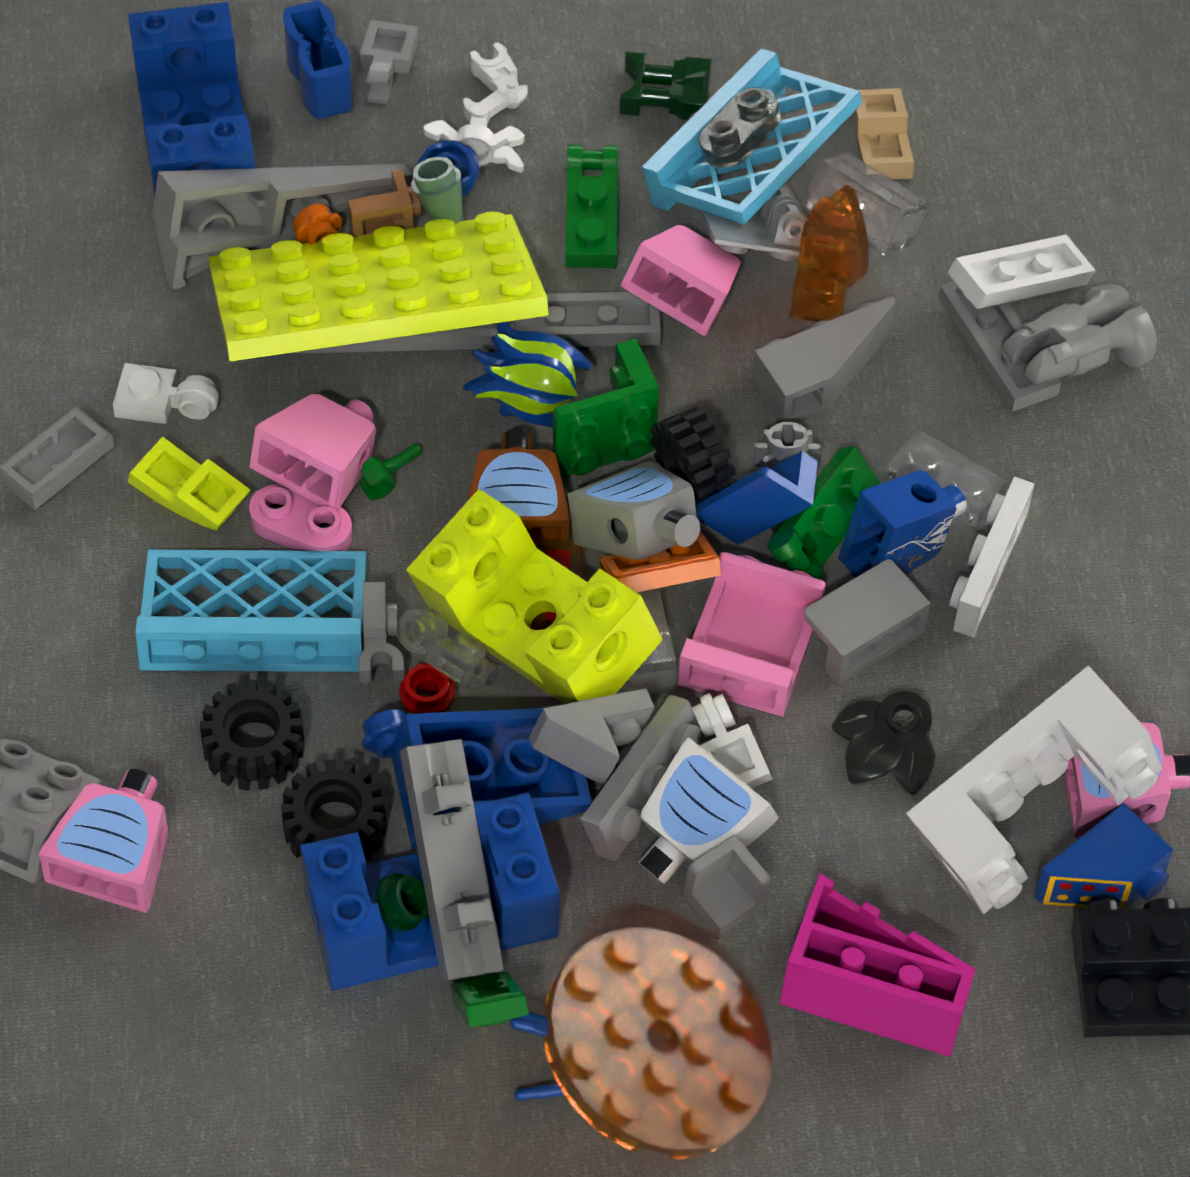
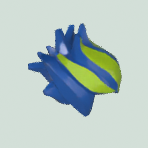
(528, 374)

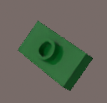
(489, 999)

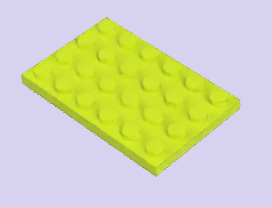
(375, 286)

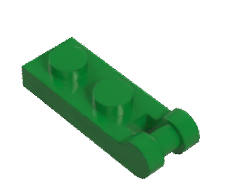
(591, 208)
(827, 520)

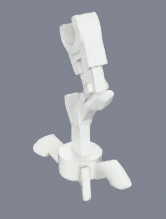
(499, 76)

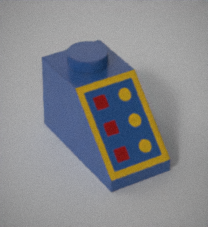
(1111, 861)

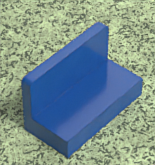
(761, 499)

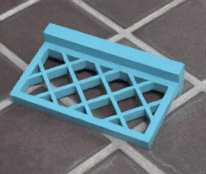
(680, 160)
(251, 639)

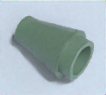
(439, 188)

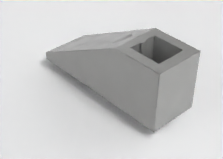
(815, 366)

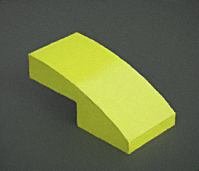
(187, 488)

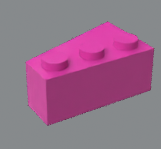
(873, 975)

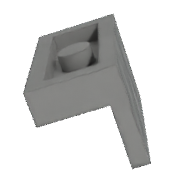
(868, 619)

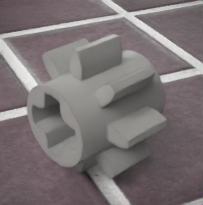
(783, 442)

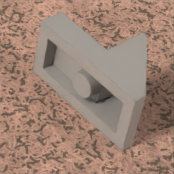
(587, 731)

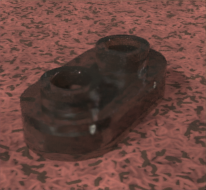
(740, 127)

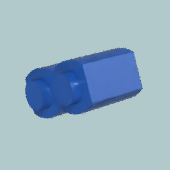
(318, 59)

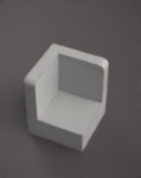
(726, 886)

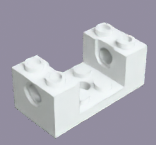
(1075, 721)

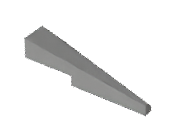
(248, 208)

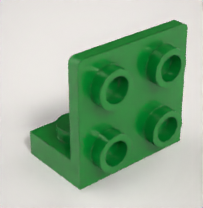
(610, 424)

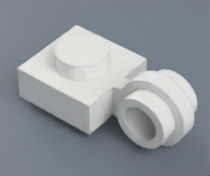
(151, 392)
(733, 749)

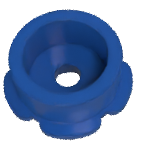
(381, 731)

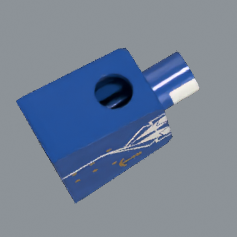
(900, 523)

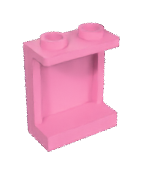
(751, 634)

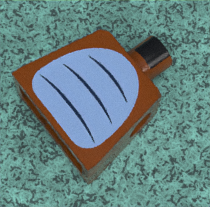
(526, 483)

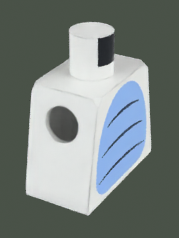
(697, 810)

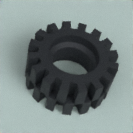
(693, 452)
(246, 708)
(330, 787)

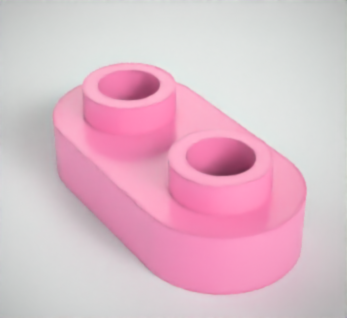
(297, 521)

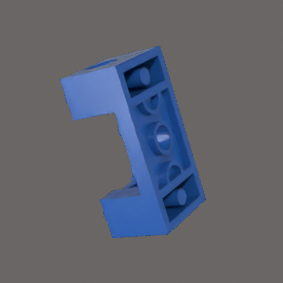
(190, 89)
(364, 949)

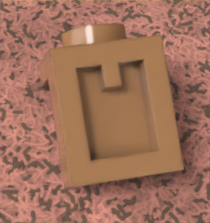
(384, 209)

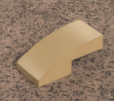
(882, 133)

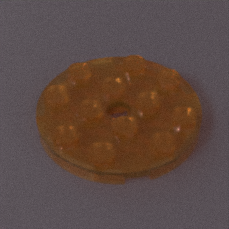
(624, 1086)

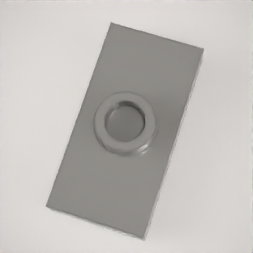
(55, 457)

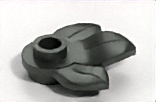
(883, 745)

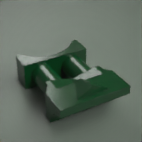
(687, 79)

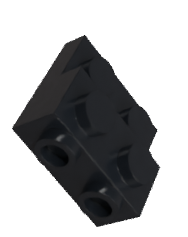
(1133, 968)

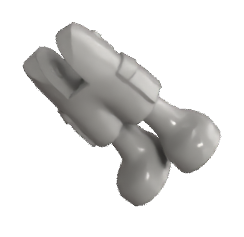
(1080, 337)

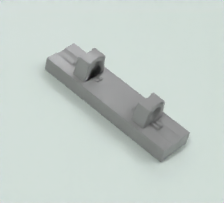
(451, 860)

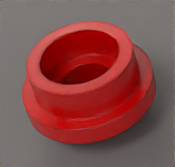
(424, 678)

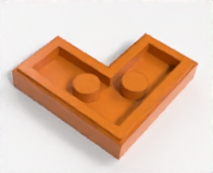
(665, 568)

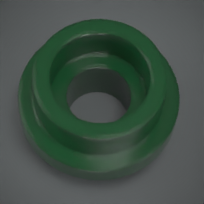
(401, 901)

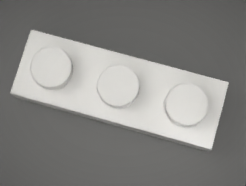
(1021, 271)
(990, 556)

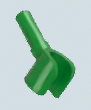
(377, 474)

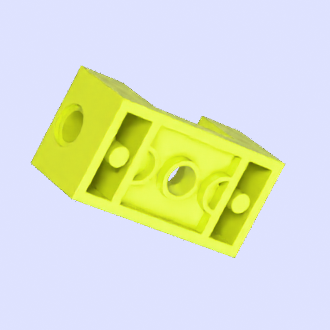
(496, 581)

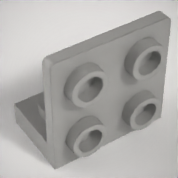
(32, 803)

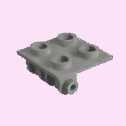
(772, 229)

